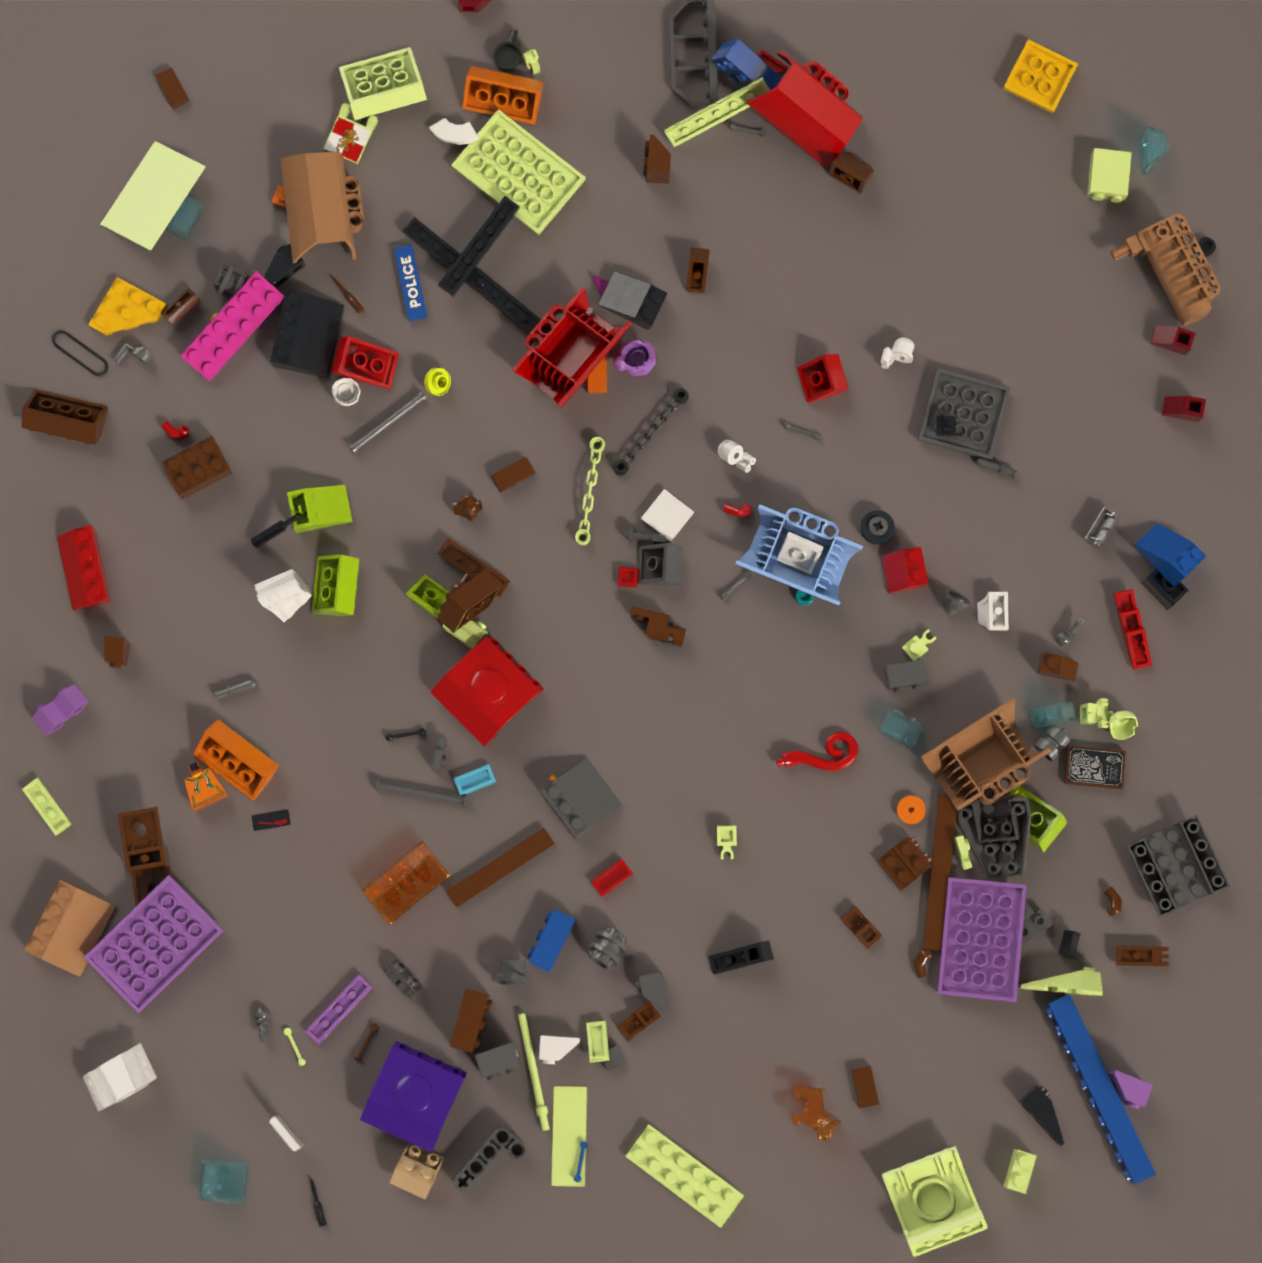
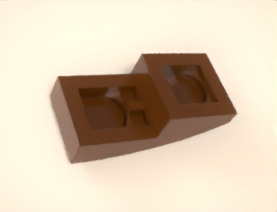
(513, 474)
(861, 927)
(638, 1021)

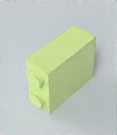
(1109, 175)

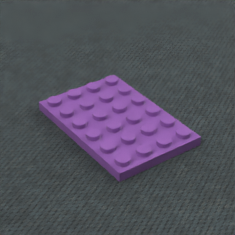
(982, 939)
(154, 943)

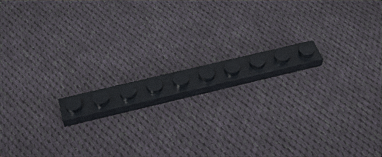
(477, 280)

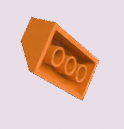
(511, 94)
(235, 759)

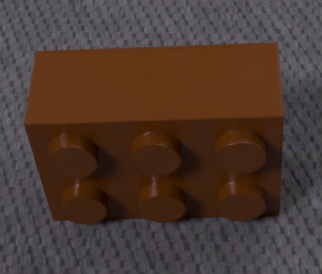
(196, 467)
(469, 600)
(471, 1021)

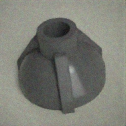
(955, 602)

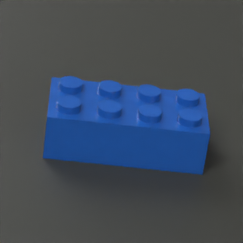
(743, 65)

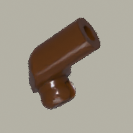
(1116, 902)
(920, 960)

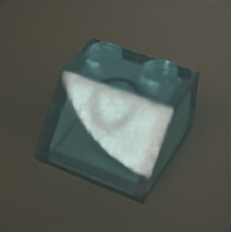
(223, 1181)

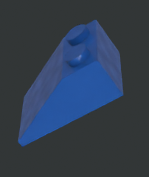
(1170, 553)

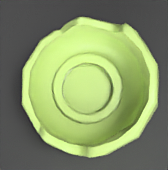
(1122, 724)

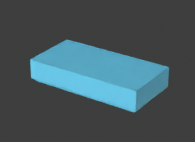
(474, 780)

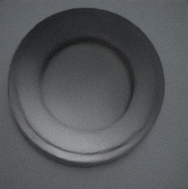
(1207, 246)

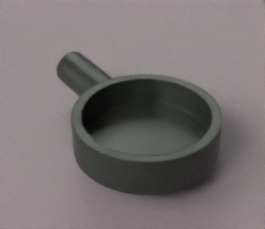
(507, 54)

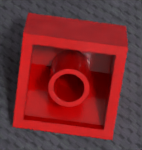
(822, 378)
(905, 570)

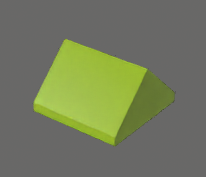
(428, 595)

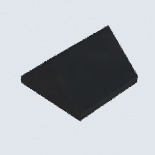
(1163, 589)

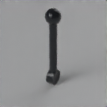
(421, 732)

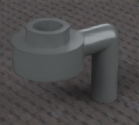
(140, 353)

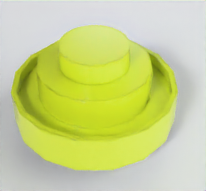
(437, 381)

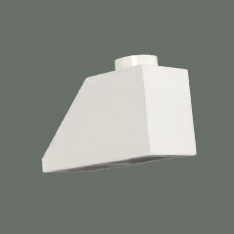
(555, 1048)

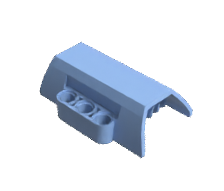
(829, 568)

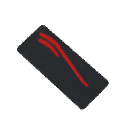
(271, 820)

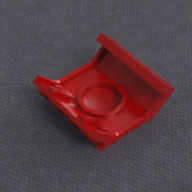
(486, 689)

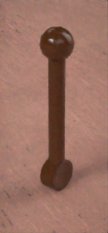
(357, 1056)

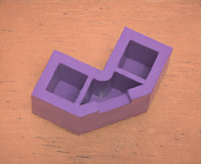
(53, 715)

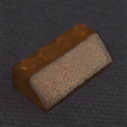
(405, 882)

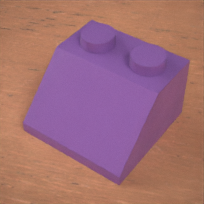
(1130, 1089)

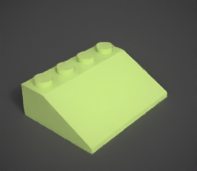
(382, 83)

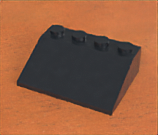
(306, 334)

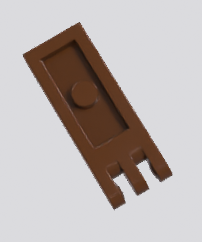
(1141, 956)

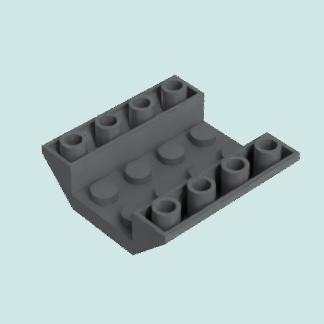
(1178, 866)

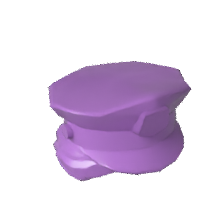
(635, 358)

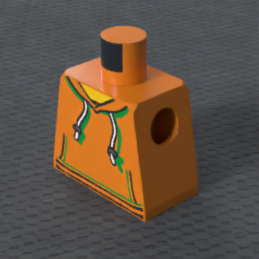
(203, 787)

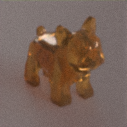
(814, 1113)

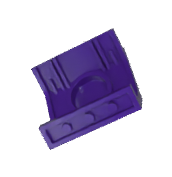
(413, 1096)

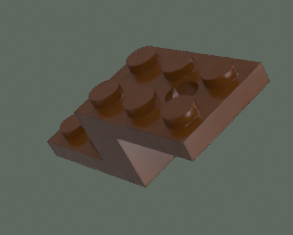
(144, 854)

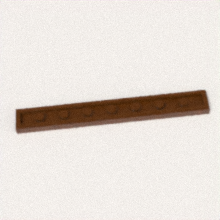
(939, 873)

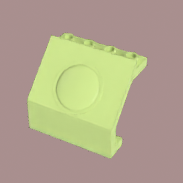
(934, 1201)

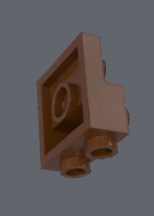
(905, 862)

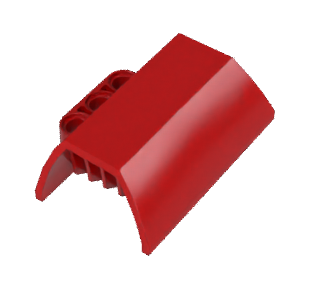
(810, 110)
(569, 350)

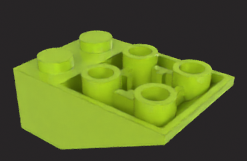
(319, 507)

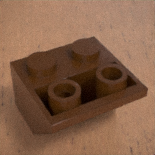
(658, 162)

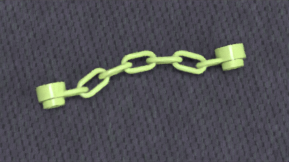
(593, 450)

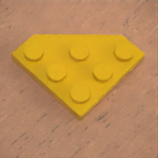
(125, 309)

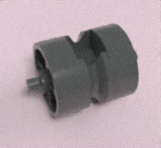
(1054, 740)

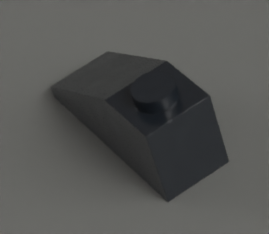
(282, 266)
(741, 957)
(1041, 1109)

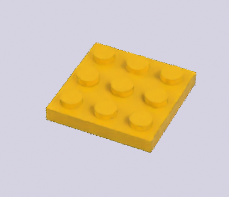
(1040, 76)

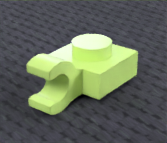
(531, 61)

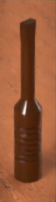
(352, 300)

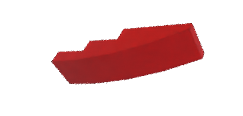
(1132, 629)

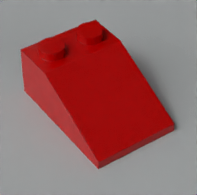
(364, 362)

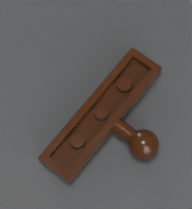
(468, 564)

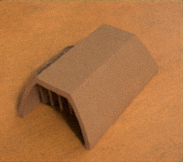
(319, 201)
(982, 758)

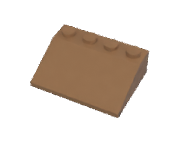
(70, 928)

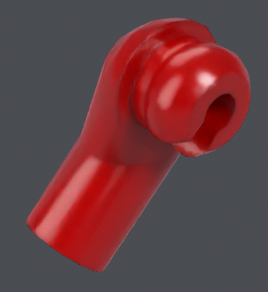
(175, 433)
(745, 511)

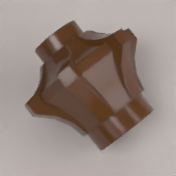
(467, 506)

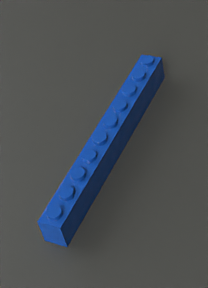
(1100, 1089)

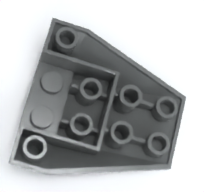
(999, 834)

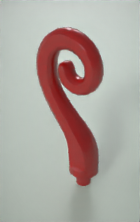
(800, 757)

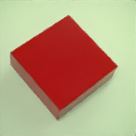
(627, 577)

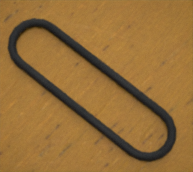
(84, 346)

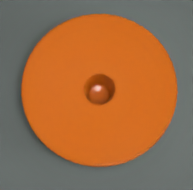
(911, 809)

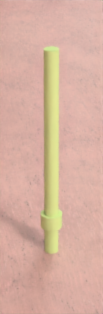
(541, 1109)

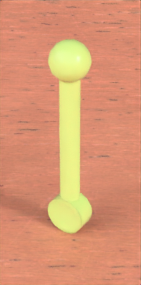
(287, 1031)

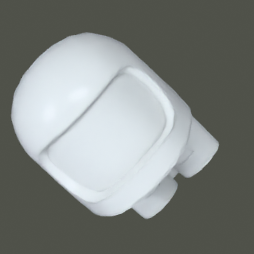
(900, 352)
(733, 454)

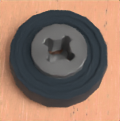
(876, 534)

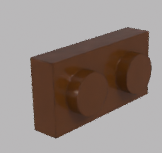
(180, 306)

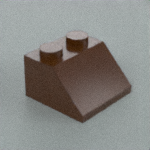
(851, 171)

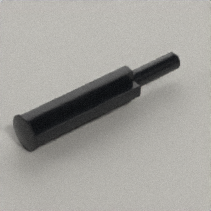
(272, 532)

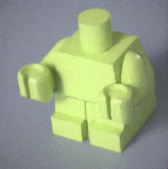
(1096, 713)

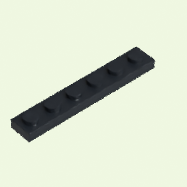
(479, 246)

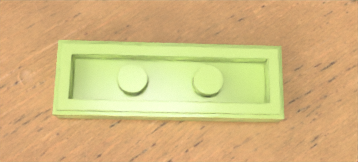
(46, 806)

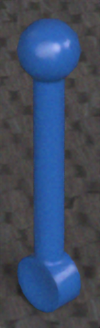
(577, 1178)

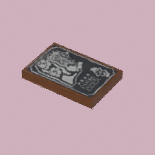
(1095, 767)

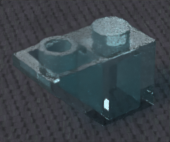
(1052, 715)

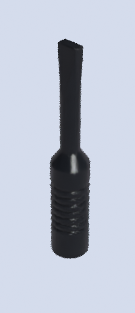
(318, 1207)

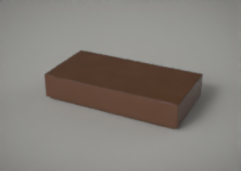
(172, 88)
(865, 1087)

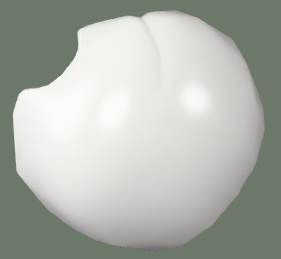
(345, 392)

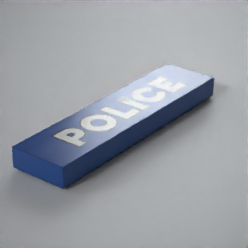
(410, 283)

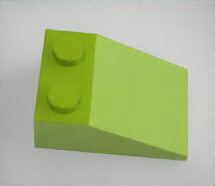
(1045, 820)

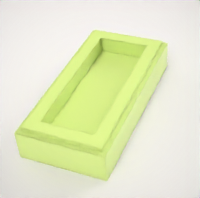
(597, 1041)

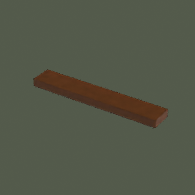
(500, 867)

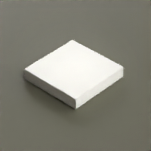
(667, 515)
(799, 553)
(286, 1133)

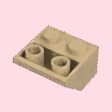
(416, 1170)

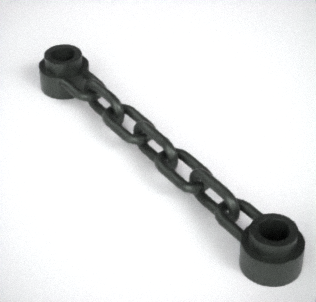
(679, 401)

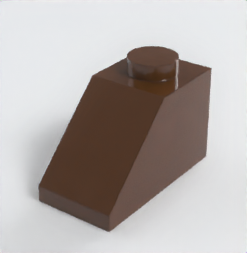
(697, 270)
(116, 651)
(1057, 666)

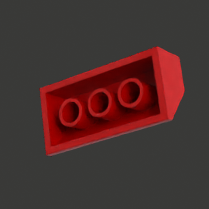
(83, 568)

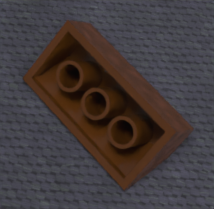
(64, 417)

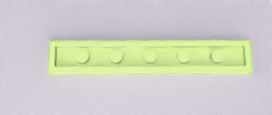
(715, 113)

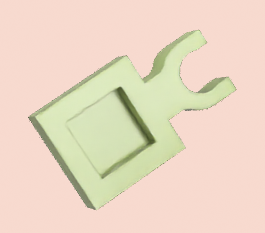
(916, 647)
(726, 837)
(962, 846)

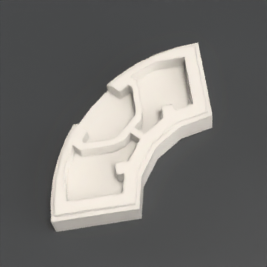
(454, 133)

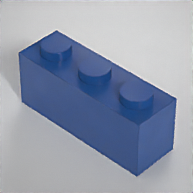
(550, 940)

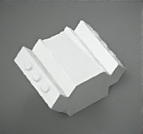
(283, 594)
(119, 1077)

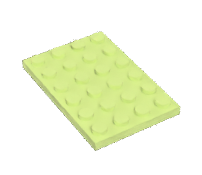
(520, 167)

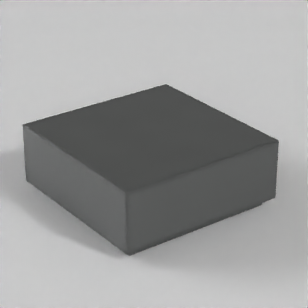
(616, 1058)

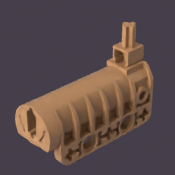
(1175, 266)

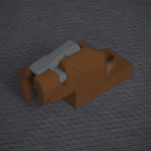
(659, 629)

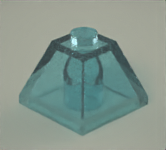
(1153, 148)

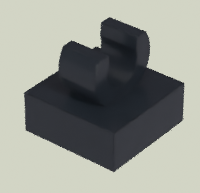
(946, 426)

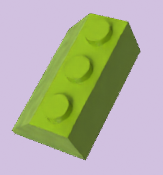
(335, 585)

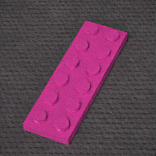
(232, 326)

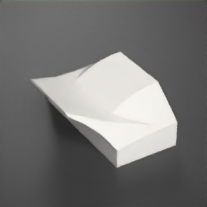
(993, 611)

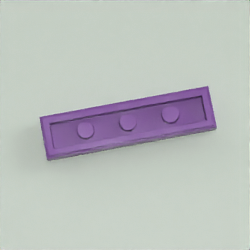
(338, 1009)

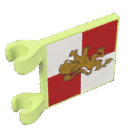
(349, 136)

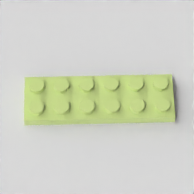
(684, 1176)

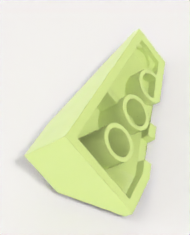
(1078, 982)

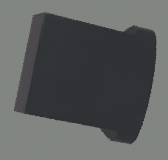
(1069, 944)

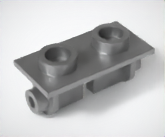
(1098, 533)
(409, 983)

